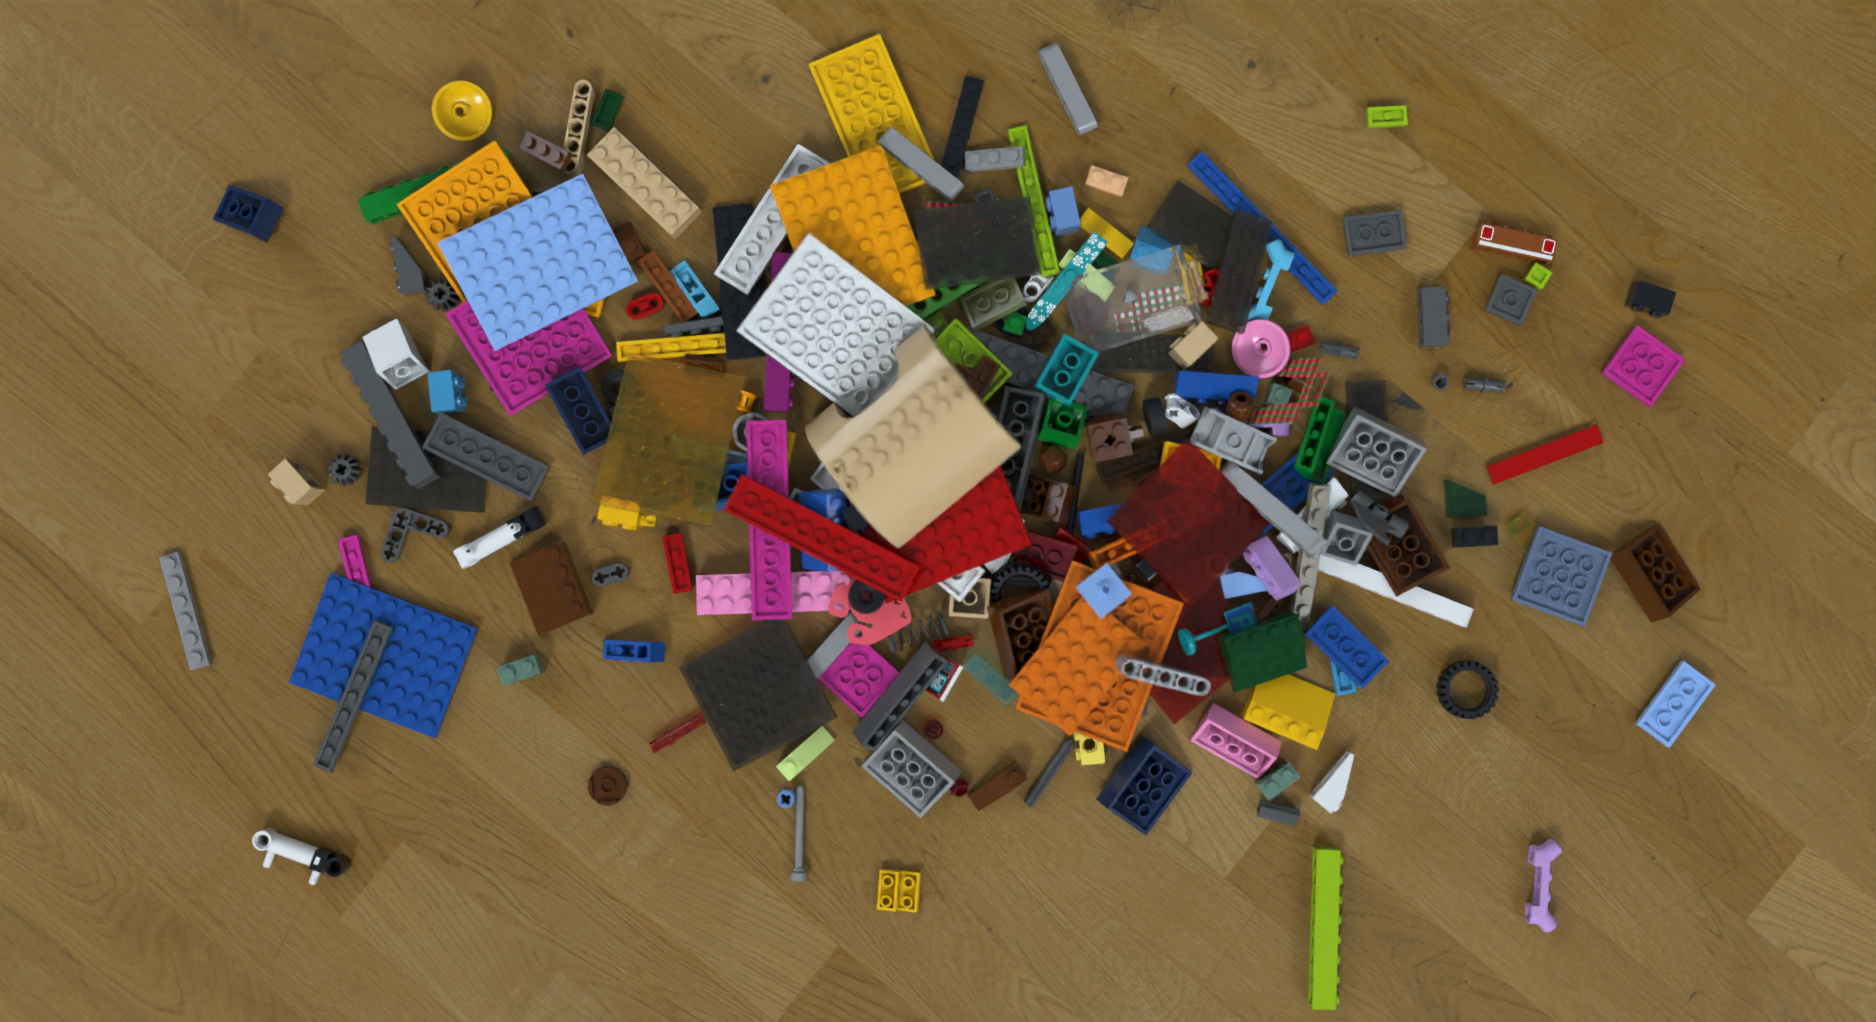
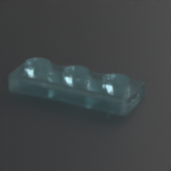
(990, 679)

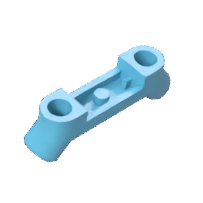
(1280, 259)

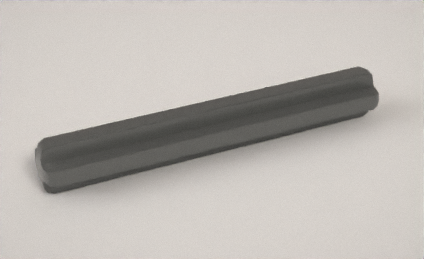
(1049, 773)

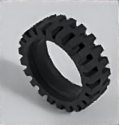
(1014, 569)
(1490, 684)

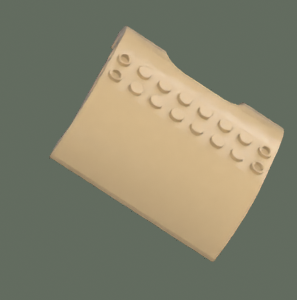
(914, 444)

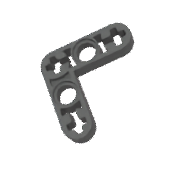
(410, 523)

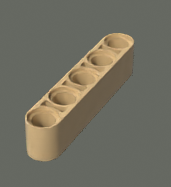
(579, 119)

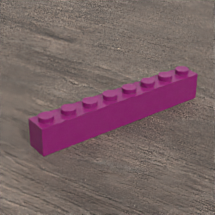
(778, 377)

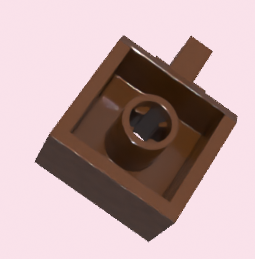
(1120, 440)

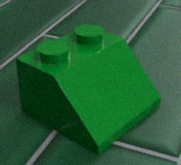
(1062, 424)

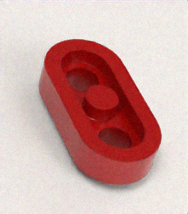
(644, 304)

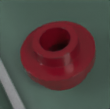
(959, 788)

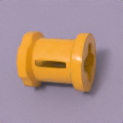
(751, 397)

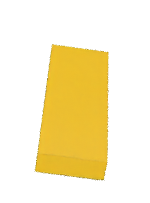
(1117, 242)

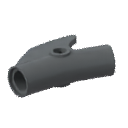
(1377, 518)

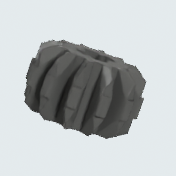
(437, 290)
(338, 466)

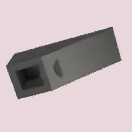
(411, 276)

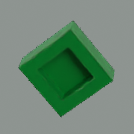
(1015, 323)

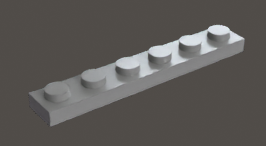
(185, 610)

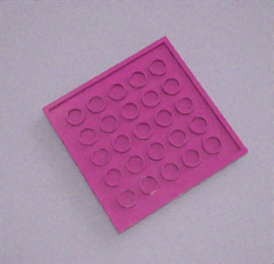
(524, 366)

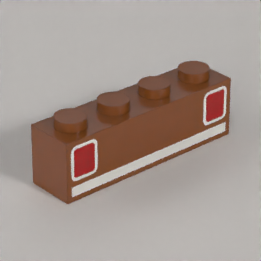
(1514, 244)

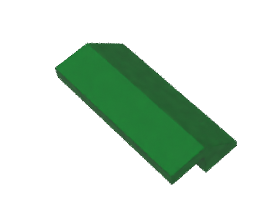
(1319, 440)

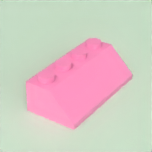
(1236, 741)

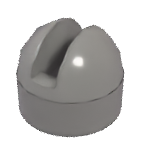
(1130, 296)

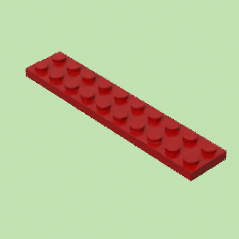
(821, 538)

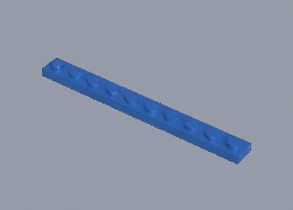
(1234, 199)

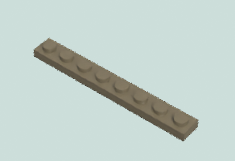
(1306, 566)

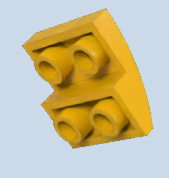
(899, 890)

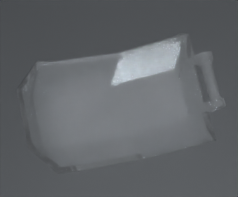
(1163, 300)

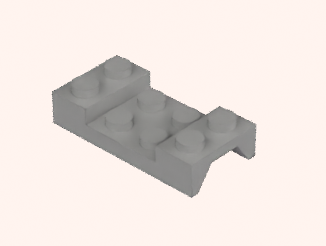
(1231, 439)

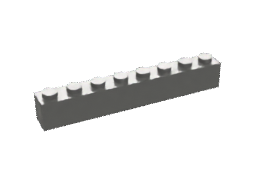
(390, 417)

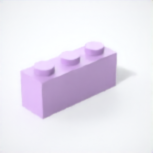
(1271, 568)

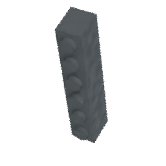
(900, 697)

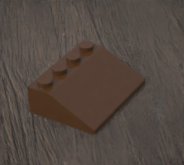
(1413, 557)
(1655, 573)
(551, 588)
(1019, 627)

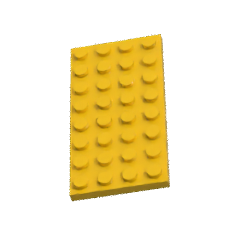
(866, 100)

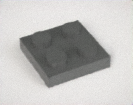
(1510, 300)

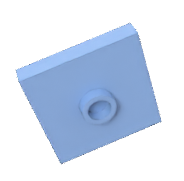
(1103, 590)

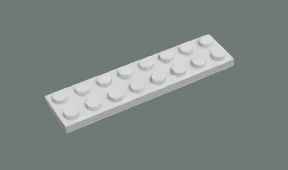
(764, 229)

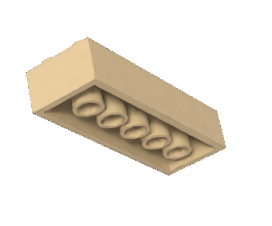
(644, 183)

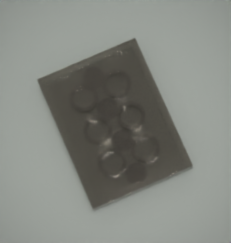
(1193, 223)

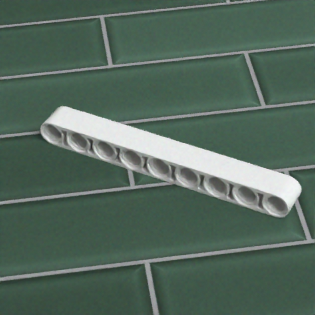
(1416, 597)

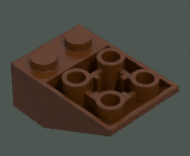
(1048, 499)

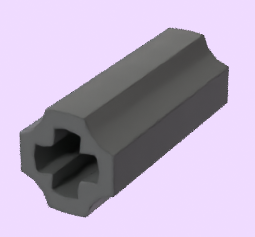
(1278, 813)

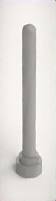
(799, 872)

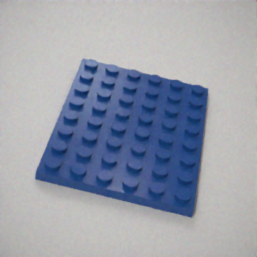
(416, 668)

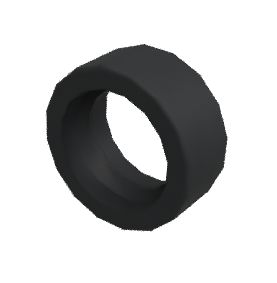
(1154, 416)

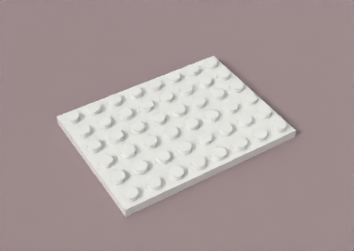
(832, 327)

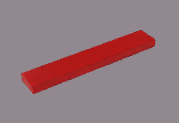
(1544, 454)

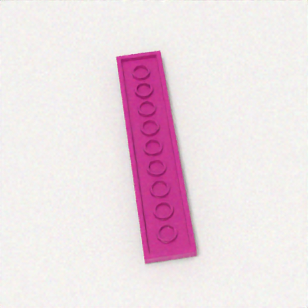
(769, 555)

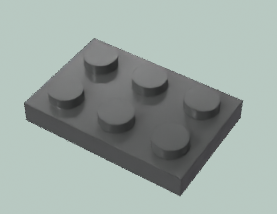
(1374, 233)

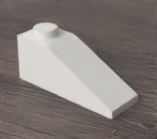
(1333, 786)

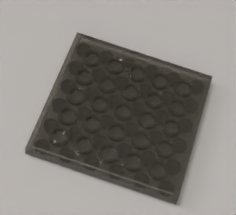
(758, 692)

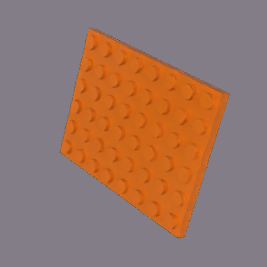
(1147, 616)

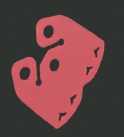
(884, 620)

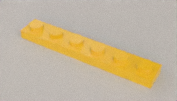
(673, 347)

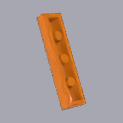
(1111, 553)

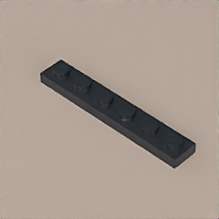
(962, 125)

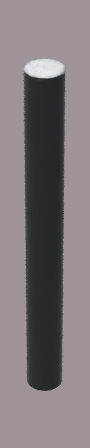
(1076, 483)

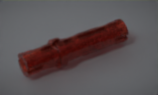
(678, 732)

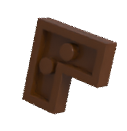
(982, 377)

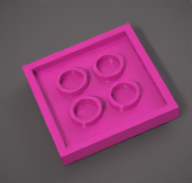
(1642, 366)
(859, 677)

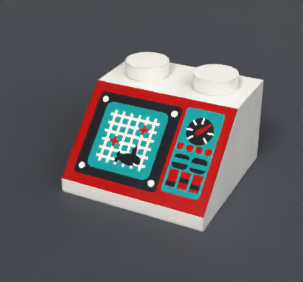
(945, 679)

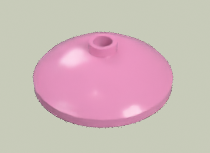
(1251, 356)

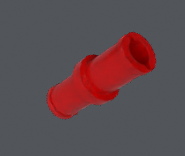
(954, 642)

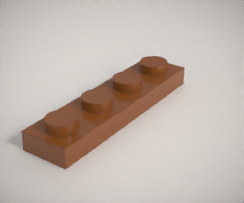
(668, 287)

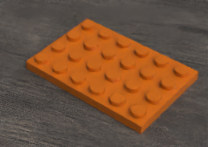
(1076, 665)

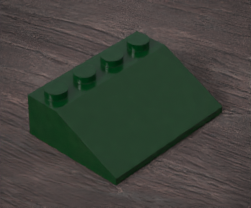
(1263, 650)

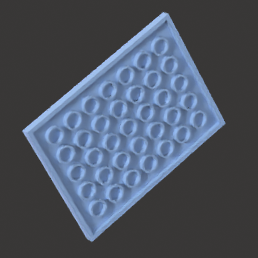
(538, 262)

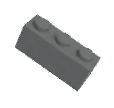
(1432, 317)

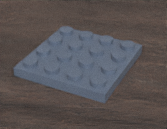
(1561, 576)

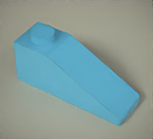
(694, 290)

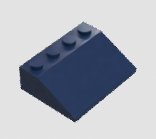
(1144, 785)

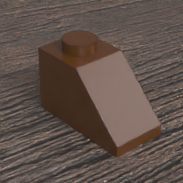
(629, 243)

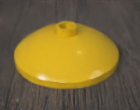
(475, 110)

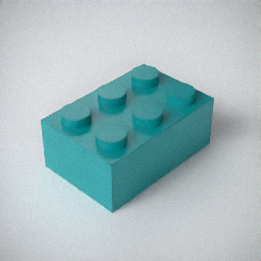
(1066, 370)

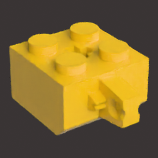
(628, 519)

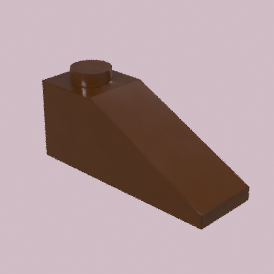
(998, 786)

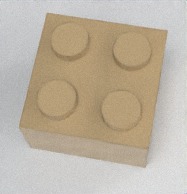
(1193, 345)
(295, 482)
(974, 603)

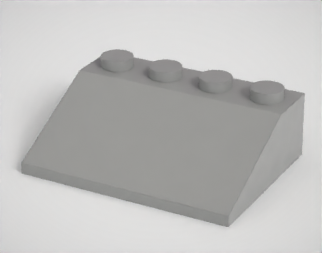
(1376, 452)
(912, 769)

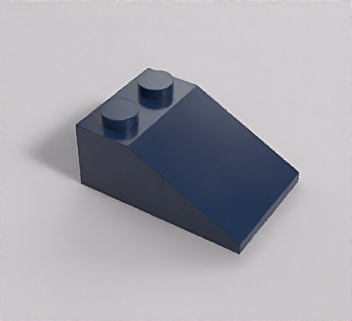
(248, 213)

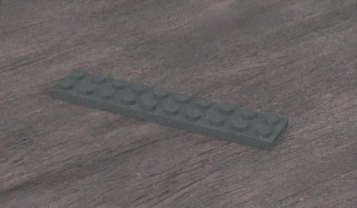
(1098, 392)

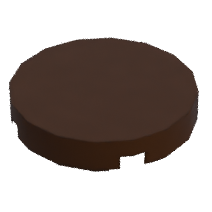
(607, 785)

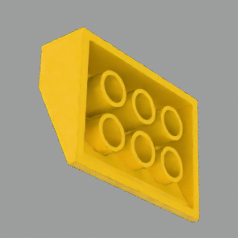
(1290, 709)

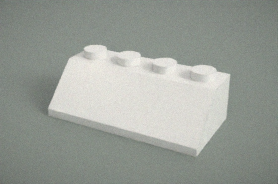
(1336, 500)

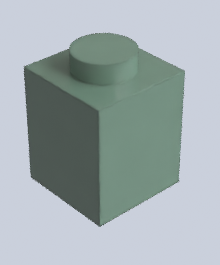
(1277, 395)

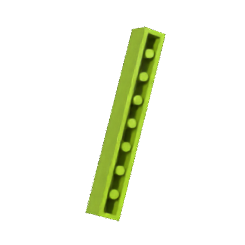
(1324, 928)

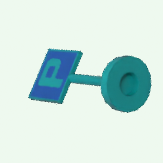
(1235, 619)

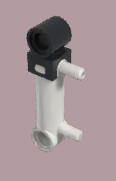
(513, 529)
(317, 859)

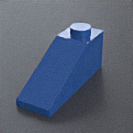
(634, 650)

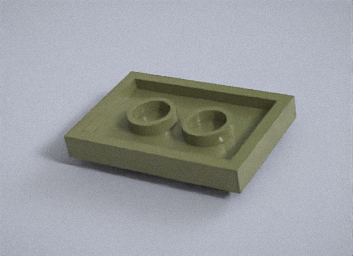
(992, 302)

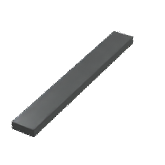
(353, 696)

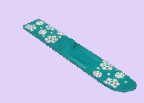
(1063, 282)

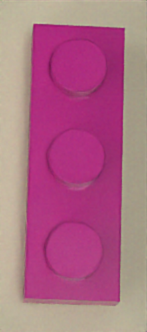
(354, 560)

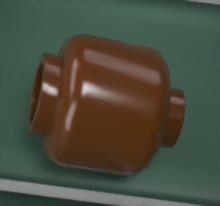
(1239, 406)
(1052, 458)

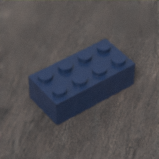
(580, 409)

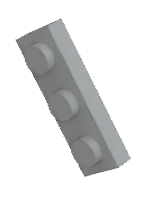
(994, 159)

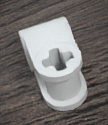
(1038, 284)
(1180, 410)

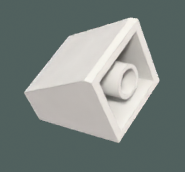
(395, 354)

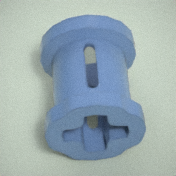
(785, 804)

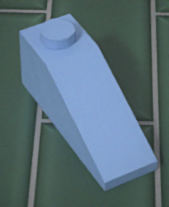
(1238, 584)

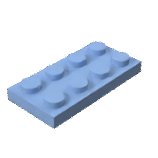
(1675, 704)

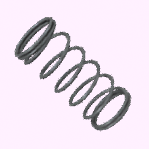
(942, 624)

